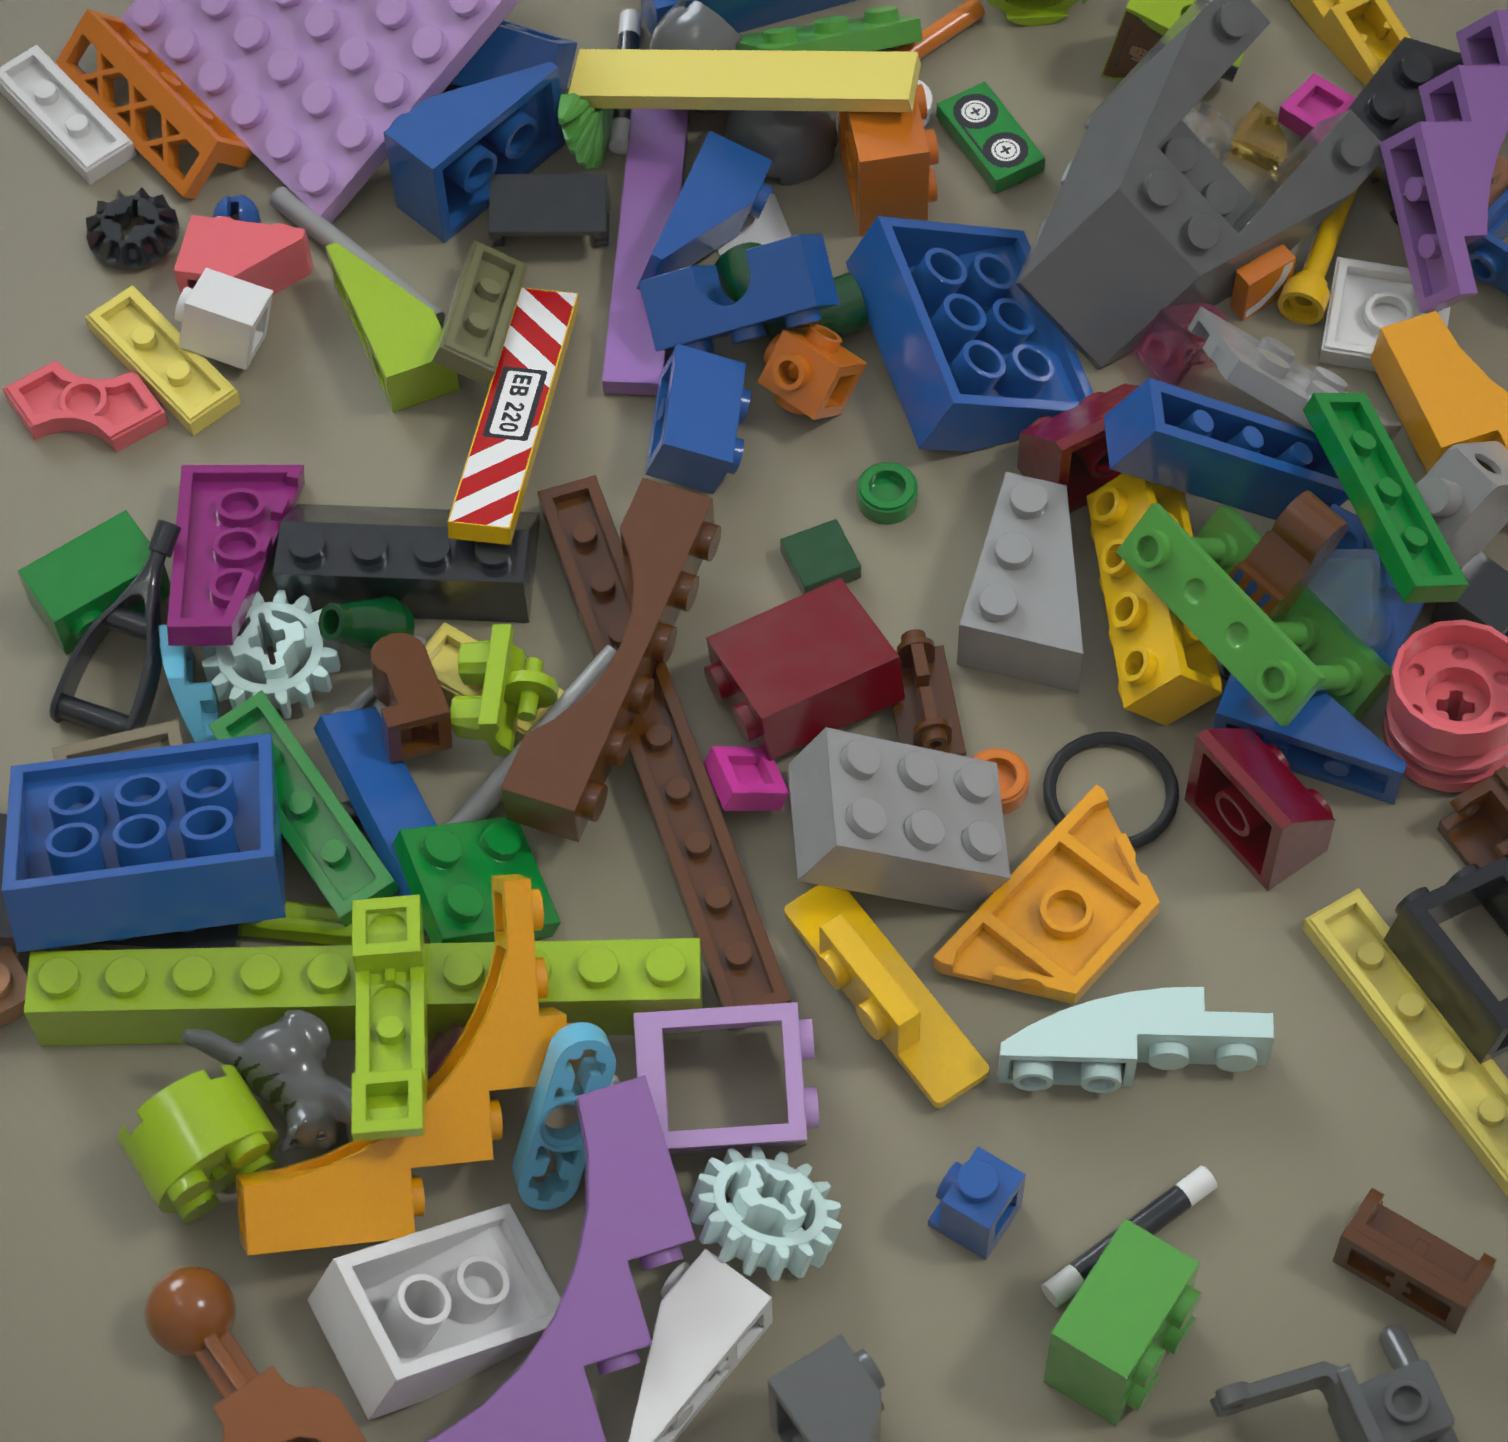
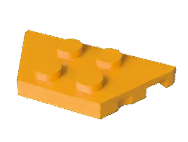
(1059, 913)

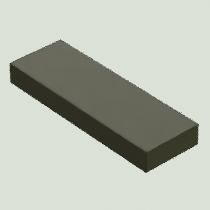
(480, 313)

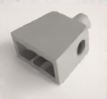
(1467, 497)

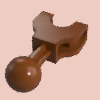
(193, 1316)

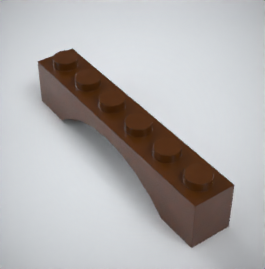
(565, 763)

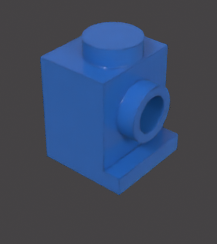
(978, 1202)

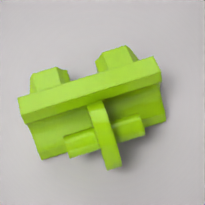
(511, 690)

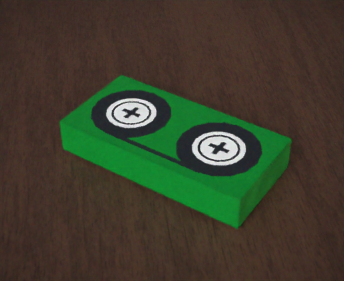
(990, 137)

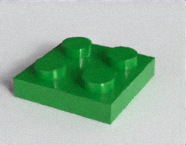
(454, 871)

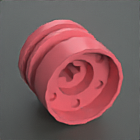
(1450, 705)

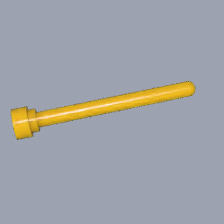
(1306, 293)

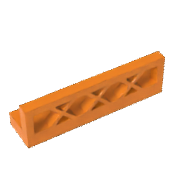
(164, 90)

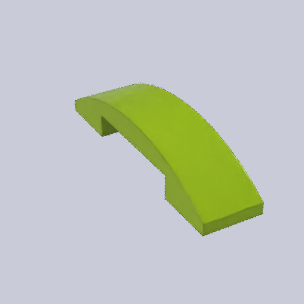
(390, 1019)

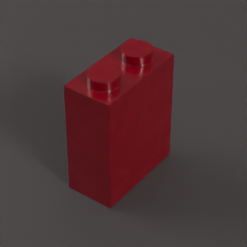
(803, 669)

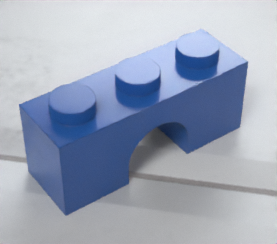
(787, 283)

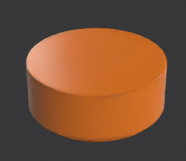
(1012, 776)

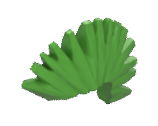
(585, 129)

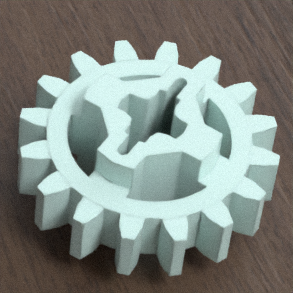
(299, 652)
(765, 1213)

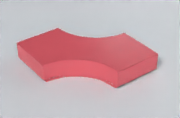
(112, 408)

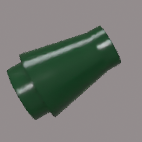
(365, 621)

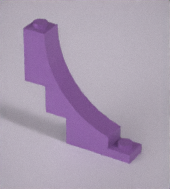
(1446, 165)

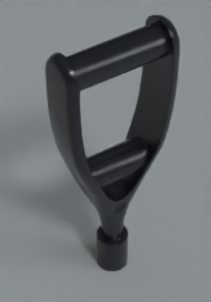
(129, 622)

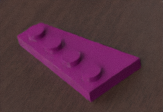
(225, 546)

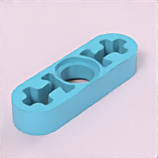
(554, 1089)

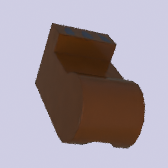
(1290, 554)
(417, 710)

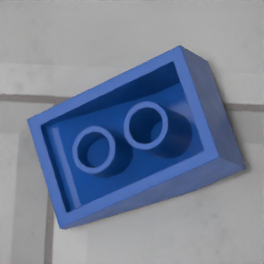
(456, 139)

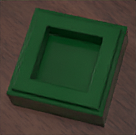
(820, 556)

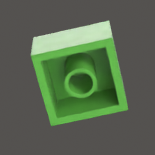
(1122, 1322)

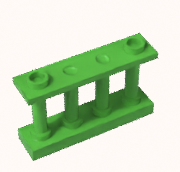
(1273, 658)

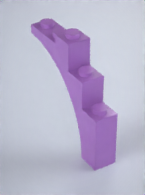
(628, 1215)

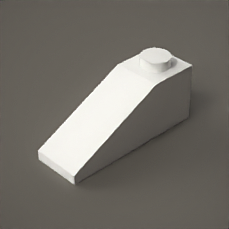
(700, 1336)

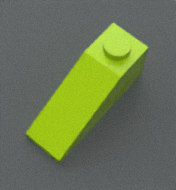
(394, 331)

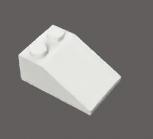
(433, 1308)

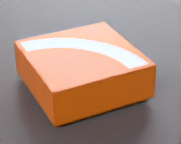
(1261, 281)

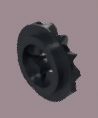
(145, 243)

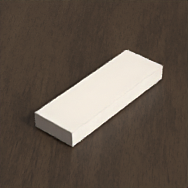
(64, 115)

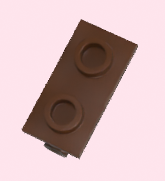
(929, 710)

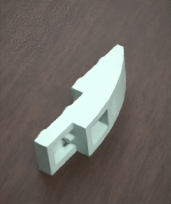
(1108, 1036)

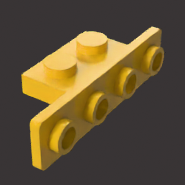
(886, 993)

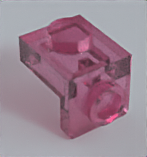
(1170, 347)

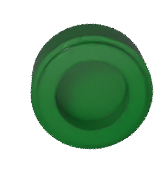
(887, 493)

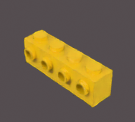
(1157, 657)

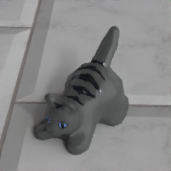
(287, 1072)

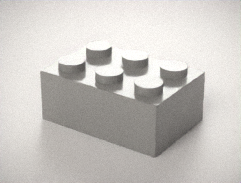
(897, 821)

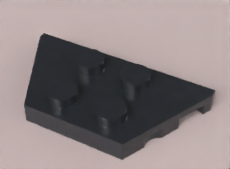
(1392, 95)

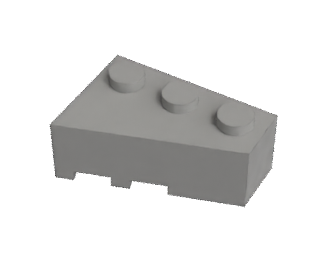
(1024, 590)

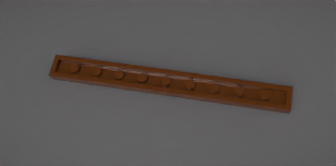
(667, 761)

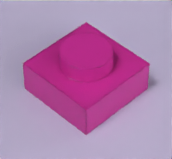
(1312, 103)
(745, 779)

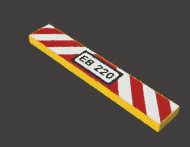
(513, 417)

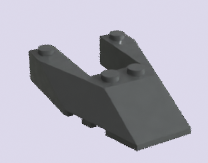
(1155, 214)

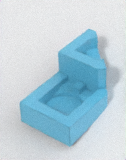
(194, 701)

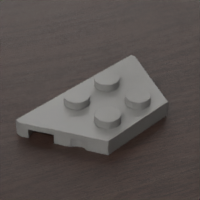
(1268, 370)

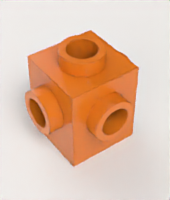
(810, 371)

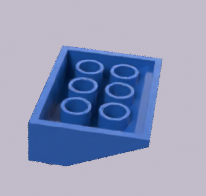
(960, 335)
(143, 843)

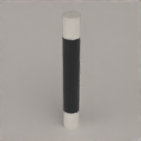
(628, 38)
(1151, 1218)

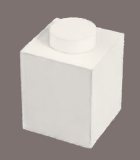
(224, 318)

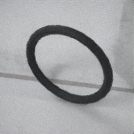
(1121, 739)

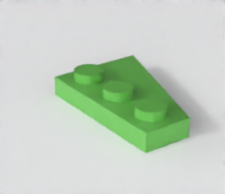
(876, 31)

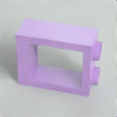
(797, 1046)

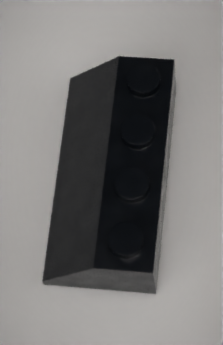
(405, 554)

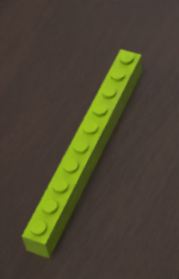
(236, 990)

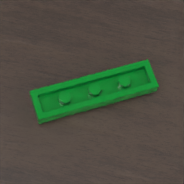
(1385, 498)
(311, 813)

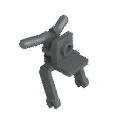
(1388, 1408)

